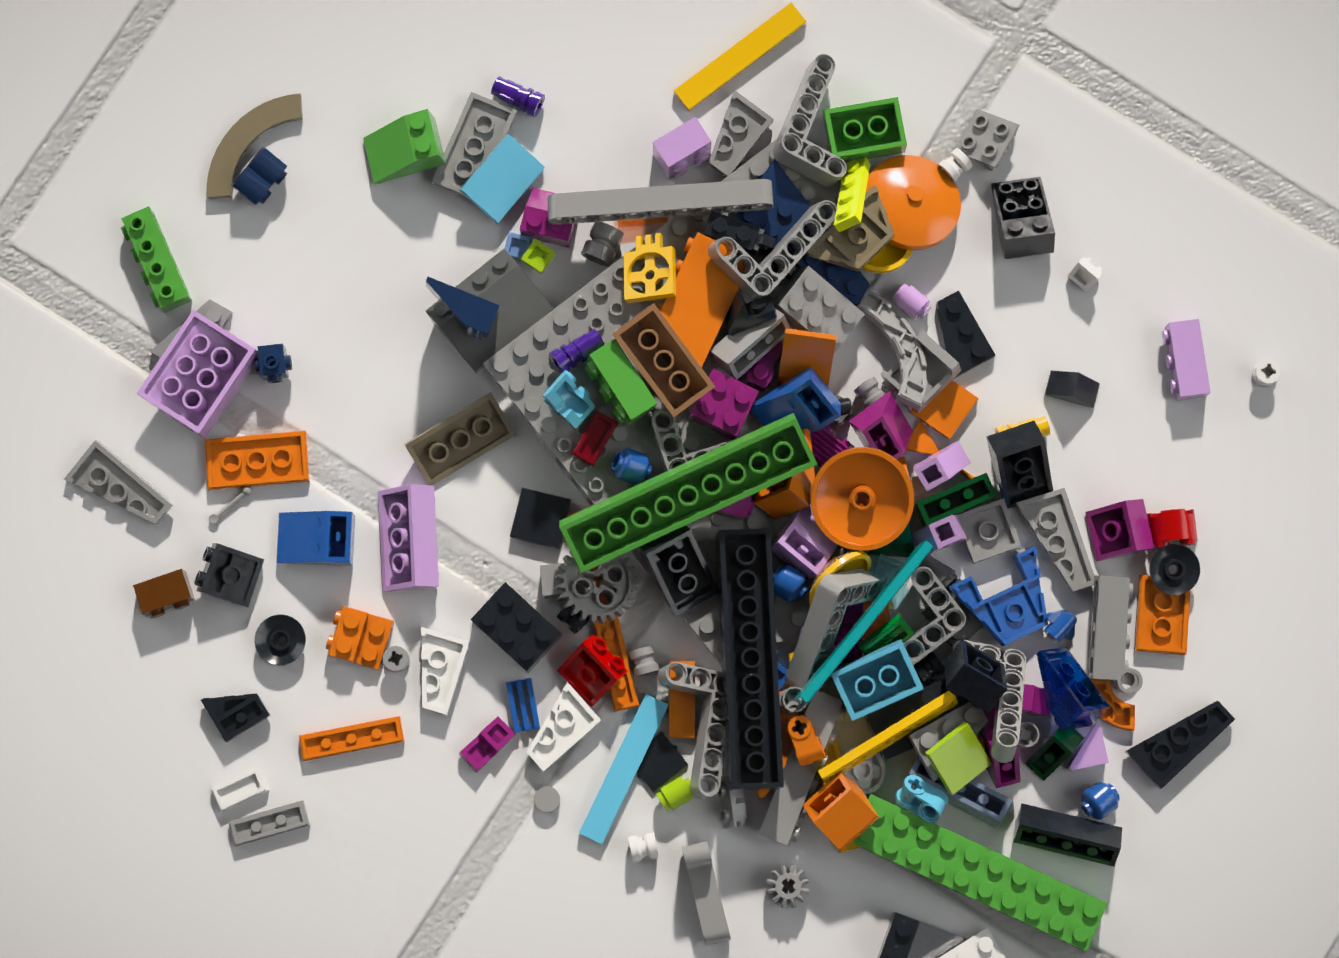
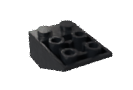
(1023, 218)

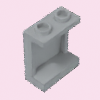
(940, 371)

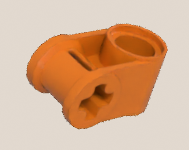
(806, 745)

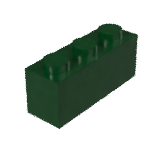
(956, 500)

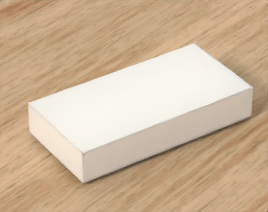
(239, 789)

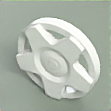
(866, 772)

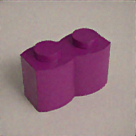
(761, 373)

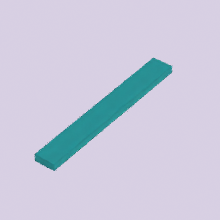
(863, 623)

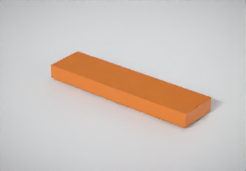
(351, 738)

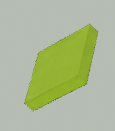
(958, 758)

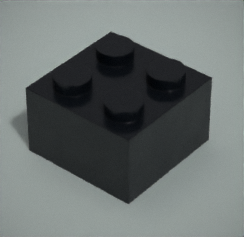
(975, 676)

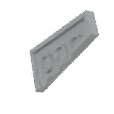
(116, 482)
(1058, 533)

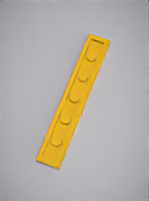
(740, 57)
(889, 736)

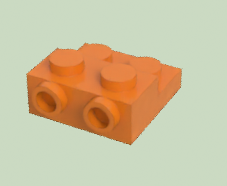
(359, 637)

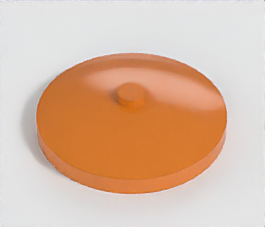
(917, 199)
(862, 498)

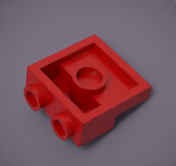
(592, 670)

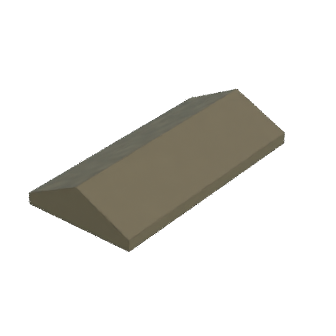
(460, 439)

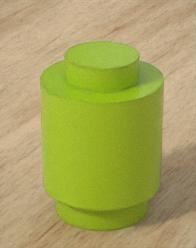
(675, 793)

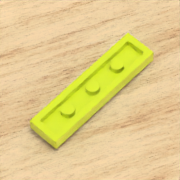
(852, 194)

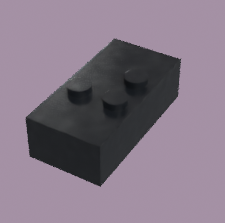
(894, 712)

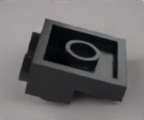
(228, 574)

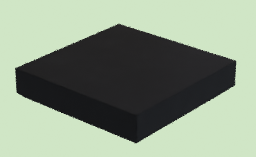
(539, 518)

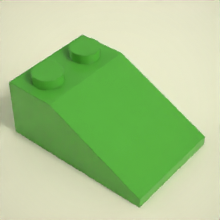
(404, 147)

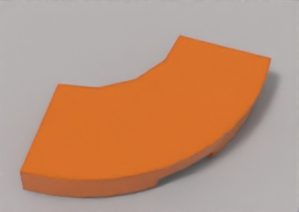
(1120, 713)

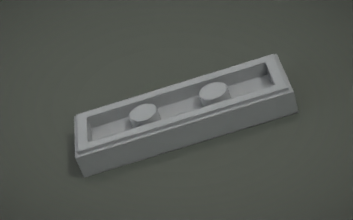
(269, 823)

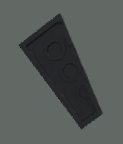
(1175, 747)

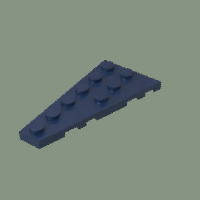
(777, 221)

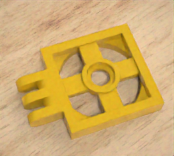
(649, 252)

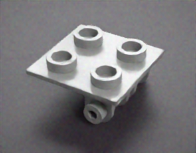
(987, 138)

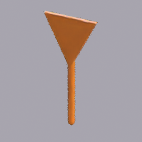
(922, 443)

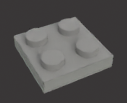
(989, 531)

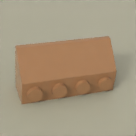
(663, 360)

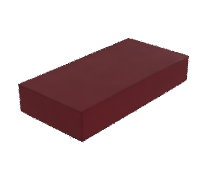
(594, 438)

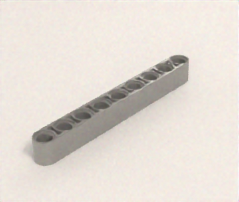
(660, 201)

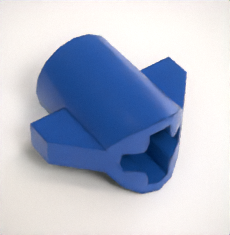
(1061, 625)

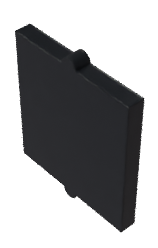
(660, 762)

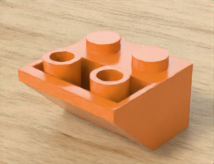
(841, 810)

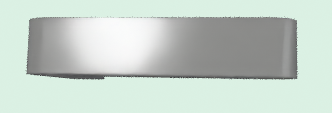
(796, 140)
(779, 254)
(672, 433)
(825, 617)
(939, 621)
(1009, 707)
(708, 721)

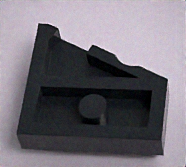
(235, 713)

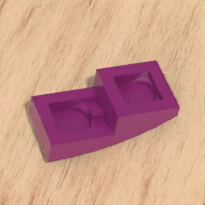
(487, 744)

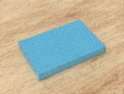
(502, 178)

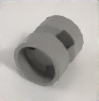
(604, 239)

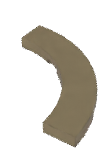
(242, 136)

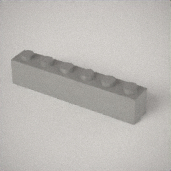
(787, 803)

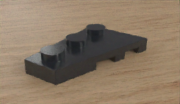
(962, 333)

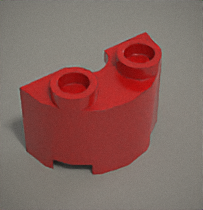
(1172, 527)

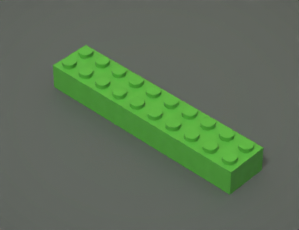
(687, 493)
(982, 874)

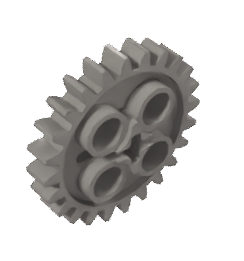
(589, 604)

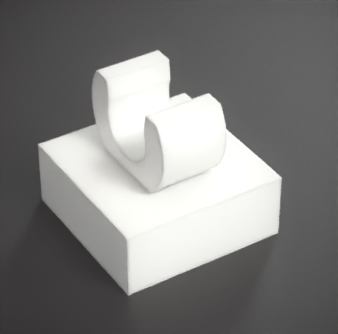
(1085, 274)

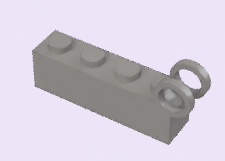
(1109, 632)

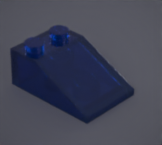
(1069, 690)

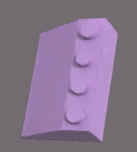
(199, 374)

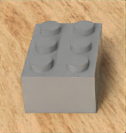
(817, 306)

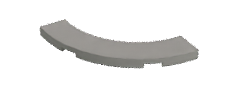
(907, 348)

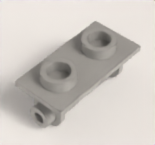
(731, 813)

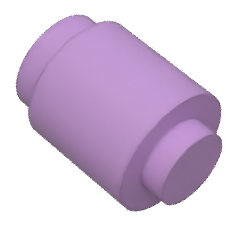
(912, 302)

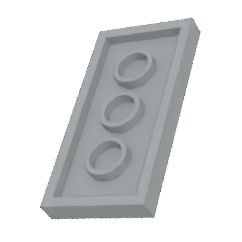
(473, 139)

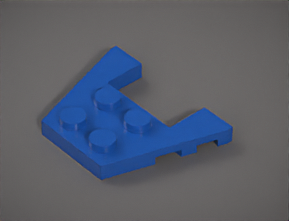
(1010, 612)

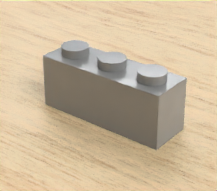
(742, 350)

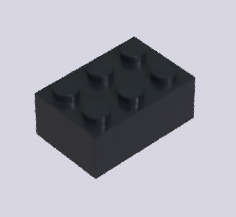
(516, 627)

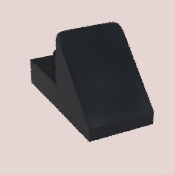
(747, 315)

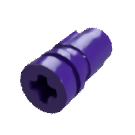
(518, 95)
(576, 351)

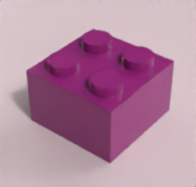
(724, 406)

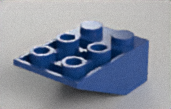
(805, 397)
(316, 538)

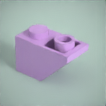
(941, 465)
(941, 534)

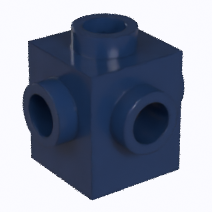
(273, 354)

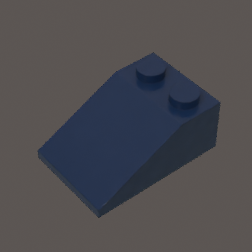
(467, 309)

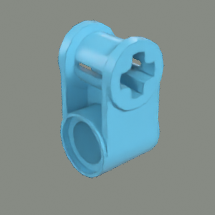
(924, 799)

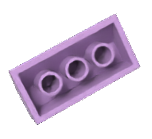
(408, 538)

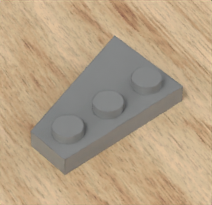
(935, 731)

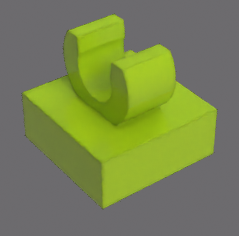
(538, 256)

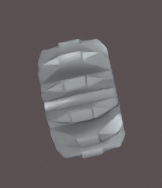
(796, 886)

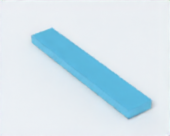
(623, 769)

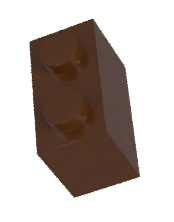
(164, 593)

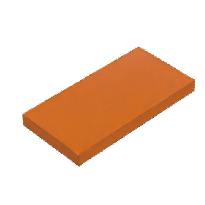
(257, 460)

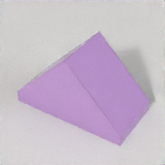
(1090, 752)

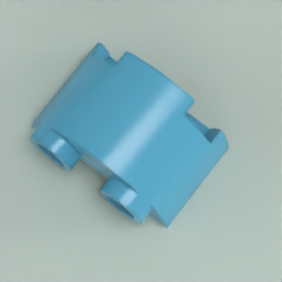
(568, 400)

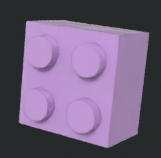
(682, 148)

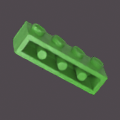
(156, 259)

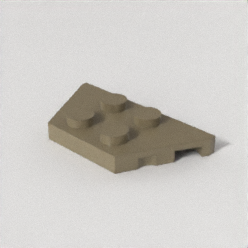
(859, 243)

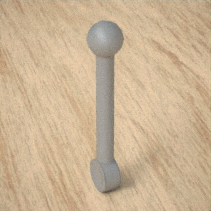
(214, 518)

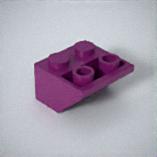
(883, 426)

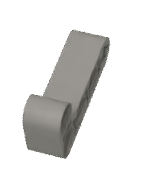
(706, 893)

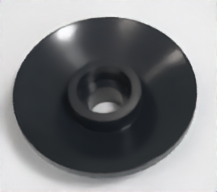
(1187, 569)
(271, 630)

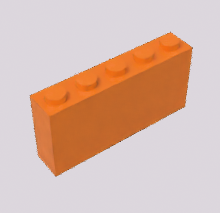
(701, 297)

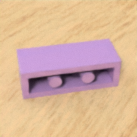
(1186, 360)

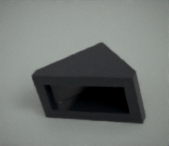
(1072, 387)

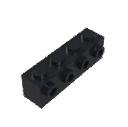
(1067, 834)

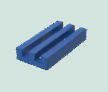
(519, 683)

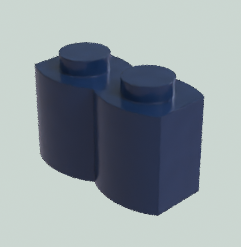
(260, 176)

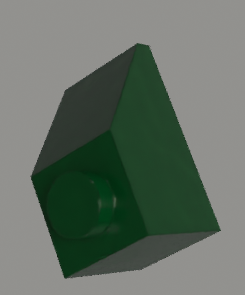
(1054, 752)

